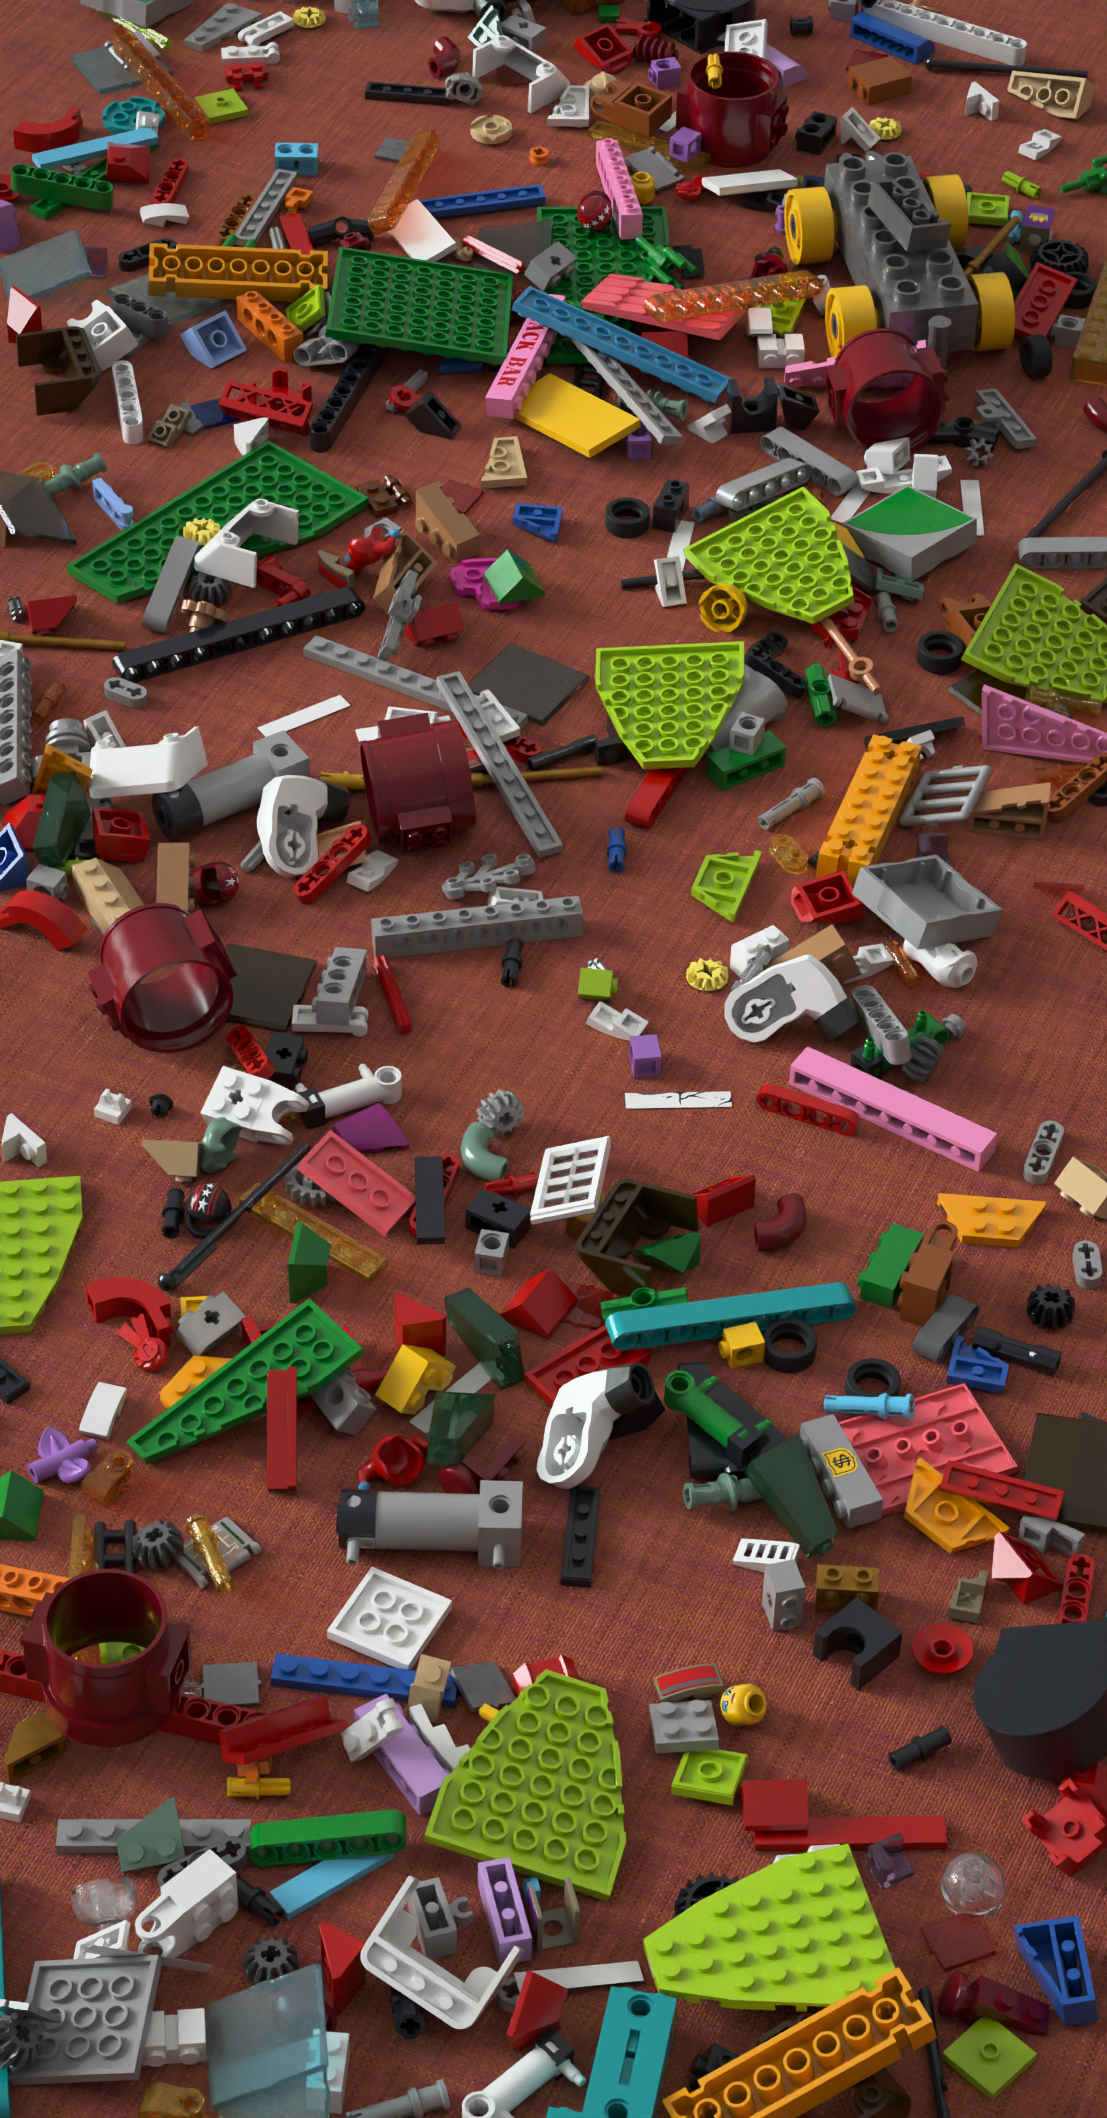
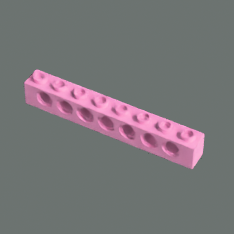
(619, 188)

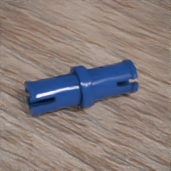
(616, 850)

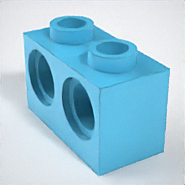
(297, 158)

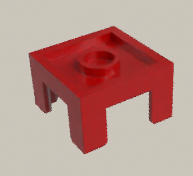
(280, 386)
(1070, 1830)

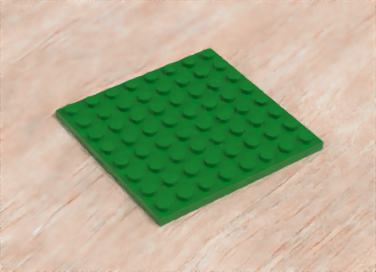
(420, 306)

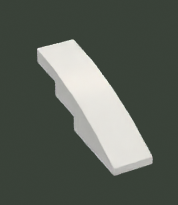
(438, 1738)

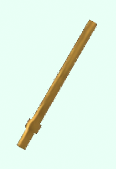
(974, 265)
(63, 641)
(479, 780)

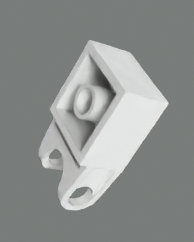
(106, 334)
(253, 1105)
(190, 1906)

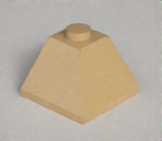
(176, 1157)

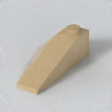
(1056, 94)

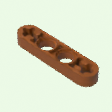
(235, 217)
(1062, 805)

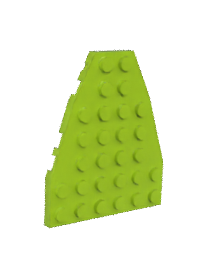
(781, 558)
(1041, 639)
(669, 697)
(35, 1239)
(541, 1789)
(775, 1938)

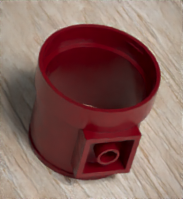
(740, 117)
(911, 413)
(418, 782)
(174, 1010)
(115, 1700)

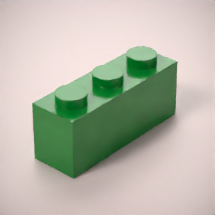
(731, 768)
(885, 1267)

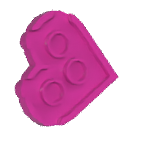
(470, 580)

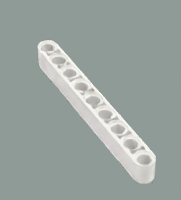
(951, 32)

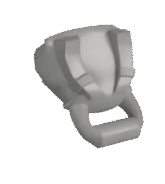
(464, 88)

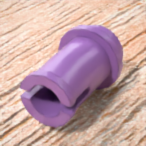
(780, 225)

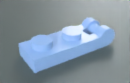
(112, 505)

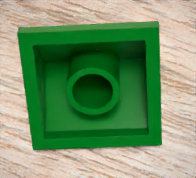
(513, 579)
(19, 1507)

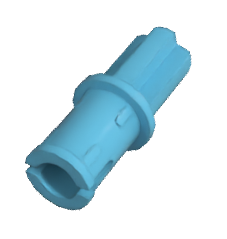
(1014, 235)

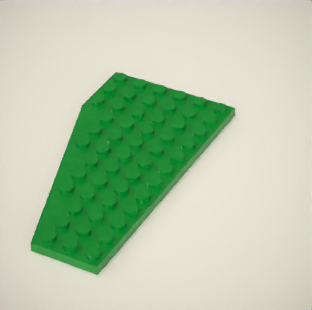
(597, 257)
(134, 558)

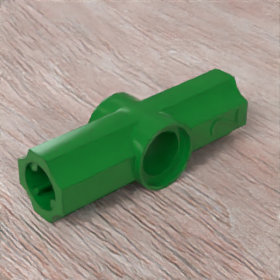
(820, 695)
(644, 1298)

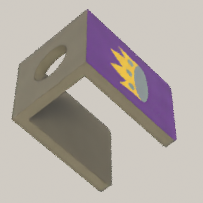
(1036, 227)
(566, 1917)

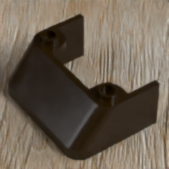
(60, 351)
(624, 1215)
(874, 2096)

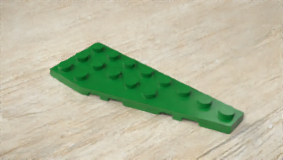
(239, 1388)

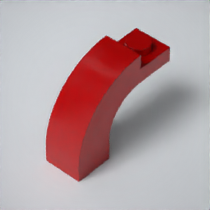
(44, 137)
(46, 914)
(130, 1298)

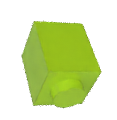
(597, 984)

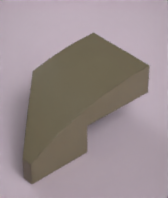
(968, 1598)

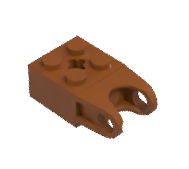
(634, 107)
(964, 618)
(929, 1275)

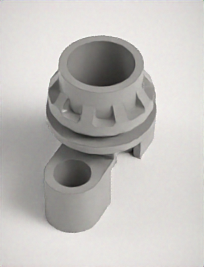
(324, 350)
(67, 737)

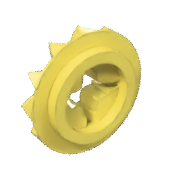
(316, 18)
(886, 128)
(201, 530)
(702, 980)

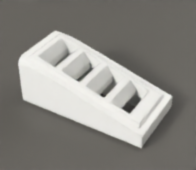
(511, 895)
(779, 1550)

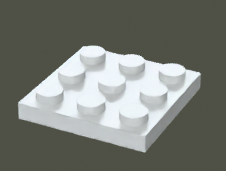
(389, 1619)

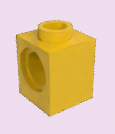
(742, 1345)

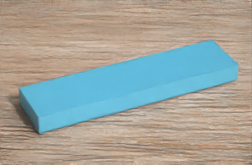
(323, 1881)

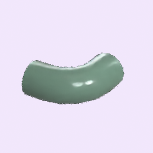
(477, 1156)

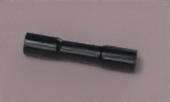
(550, 757)

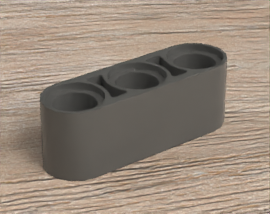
(141, 316)
(939, 1333)

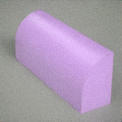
(788, 70)

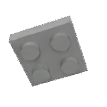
(683, 1726)

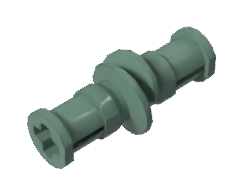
(663, 405)
(73, 476)
(724, 1490)

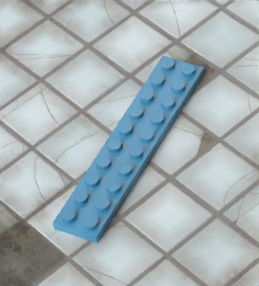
(621, 344)

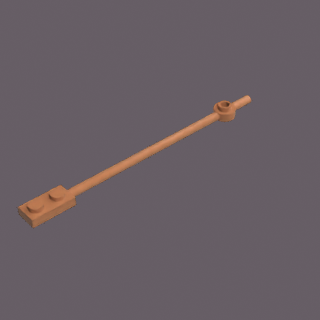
(859, 667)

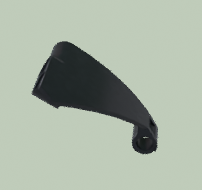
(706, 1454)

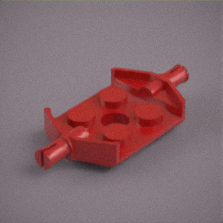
(852, 616)

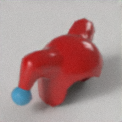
(369, 549)
(395, 1460)

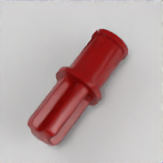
(513, 1185)

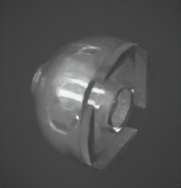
(973, 1885)
(104, 1904)

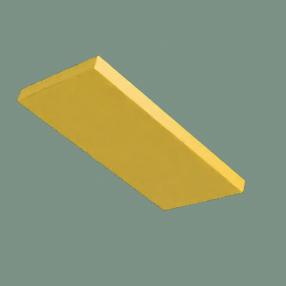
(574, 416)

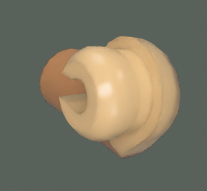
(462, 253)

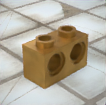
(842, 1584)

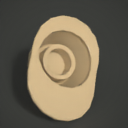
(598, 84)

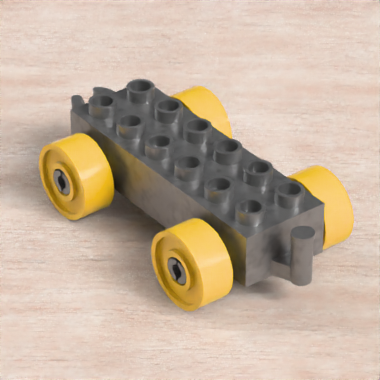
(894, 288)

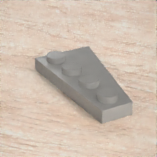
(221, 25)

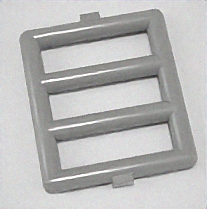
(966, 802)

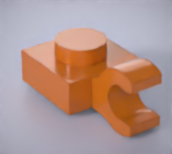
(297, 199)
(253, 1770)

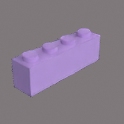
(409, 1761)

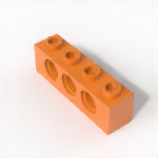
(268, 325)
(25, 1588)

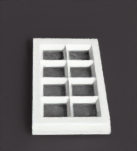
(570, 1180)

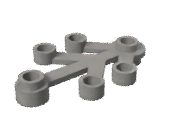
(486, 878)

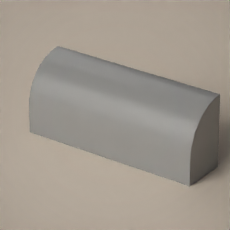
(758, 698)

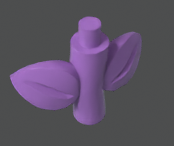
(61, 1457)

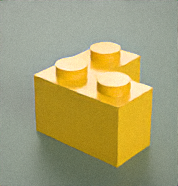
(412, 1375)

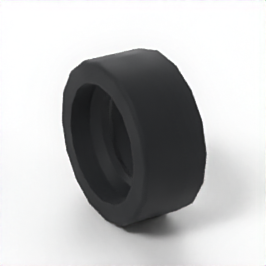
(1001, 263)
(1082, 299)
(1036, 356)
(628, 507)
(938, 663)
(795, 1330)
(874, 1369)

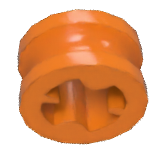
(539, 156)

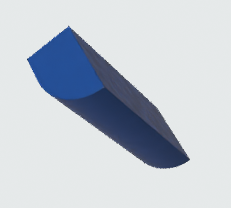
(890, 38)

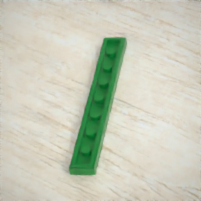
(47, 208)

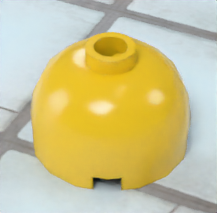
(723, 607)

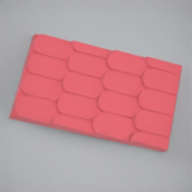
(625, 297)
(943, 1429)

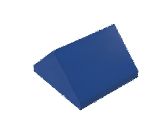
(12, 860)

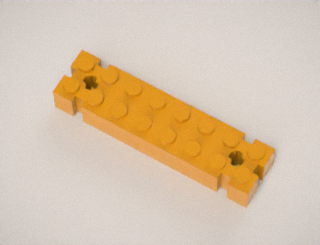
(233, 271)
(869, 807)
(813, 2057)

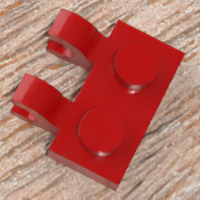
(239, 73)

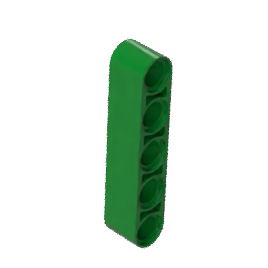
(62, 187)
(327, 1837)

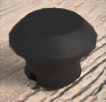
(160, 1104)

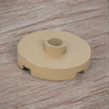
(491, 130)

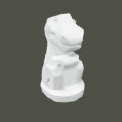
(945, 963)

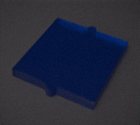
(211, 414)

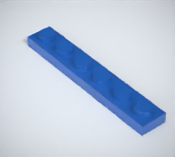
(485, 201)
(349, 1678)

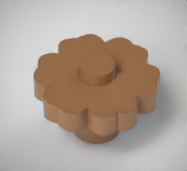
(203, 614)

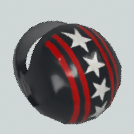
(206, 1203)

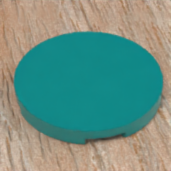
(122, 116)

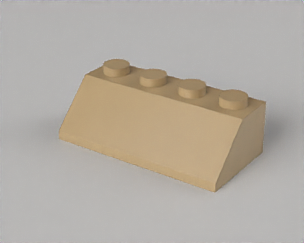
(104, 891)

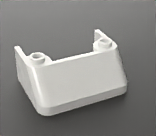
(547, 79)
(222, 553)
(145, 767)
(422, 1980)

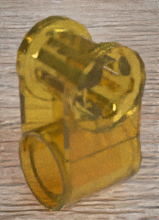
(171, 2102)

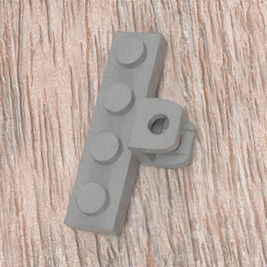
(1003, 417)
(401, 612)

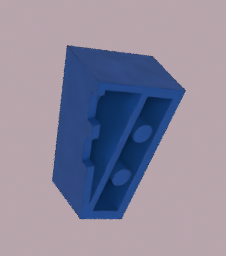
(1060, 1965)

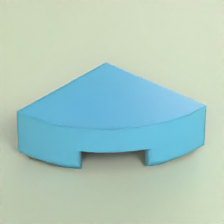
(528, 1882)

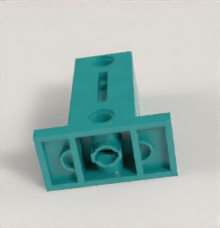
(629, 2057)

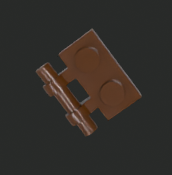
(380, 501)

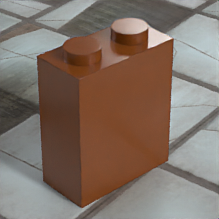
(879, 80)

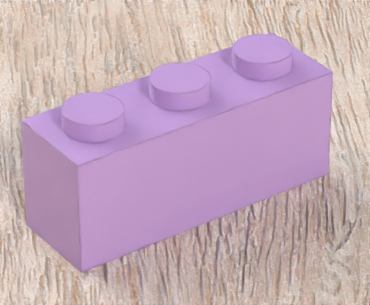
(504, 1908)

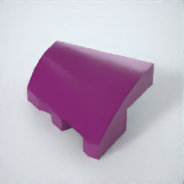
(371, 1130)

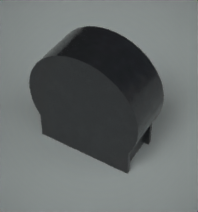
(699, 21)
(1046, 1698)

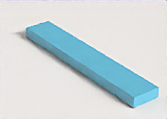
(92, 149)

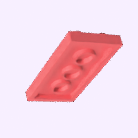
(357, 1183)

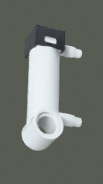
(381, 1087)
(548, 2059)

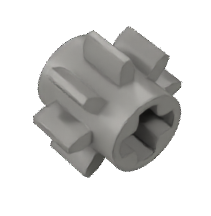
(974, 456)

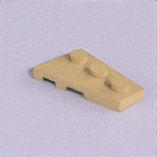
(504, 464)

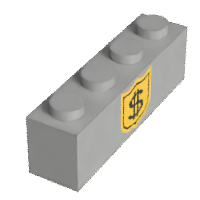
(841, 1472)

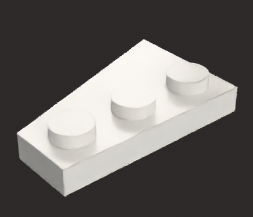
(572, 109)

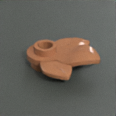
(924, 5)

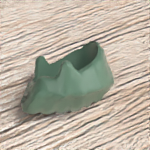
(219, 1144)

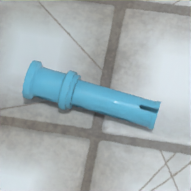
(883, 1406)

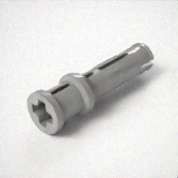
(799, 799)
(414, 2103)

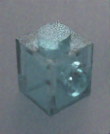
(364, 13)

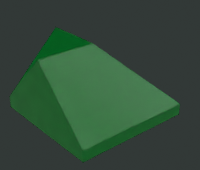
(673, 1253)
(307, 1263)

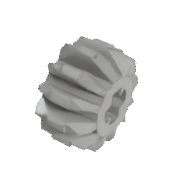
(500, 1112)

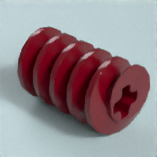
(648, 50)

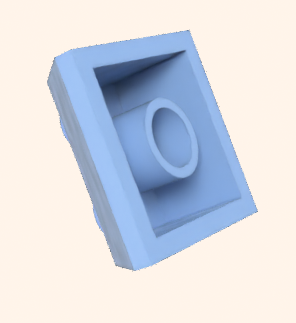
(213, 340)

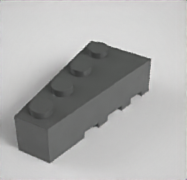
(907, 217)

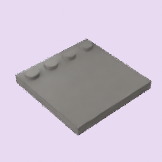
(103, 2021)

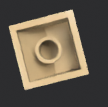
(1085, 1185)

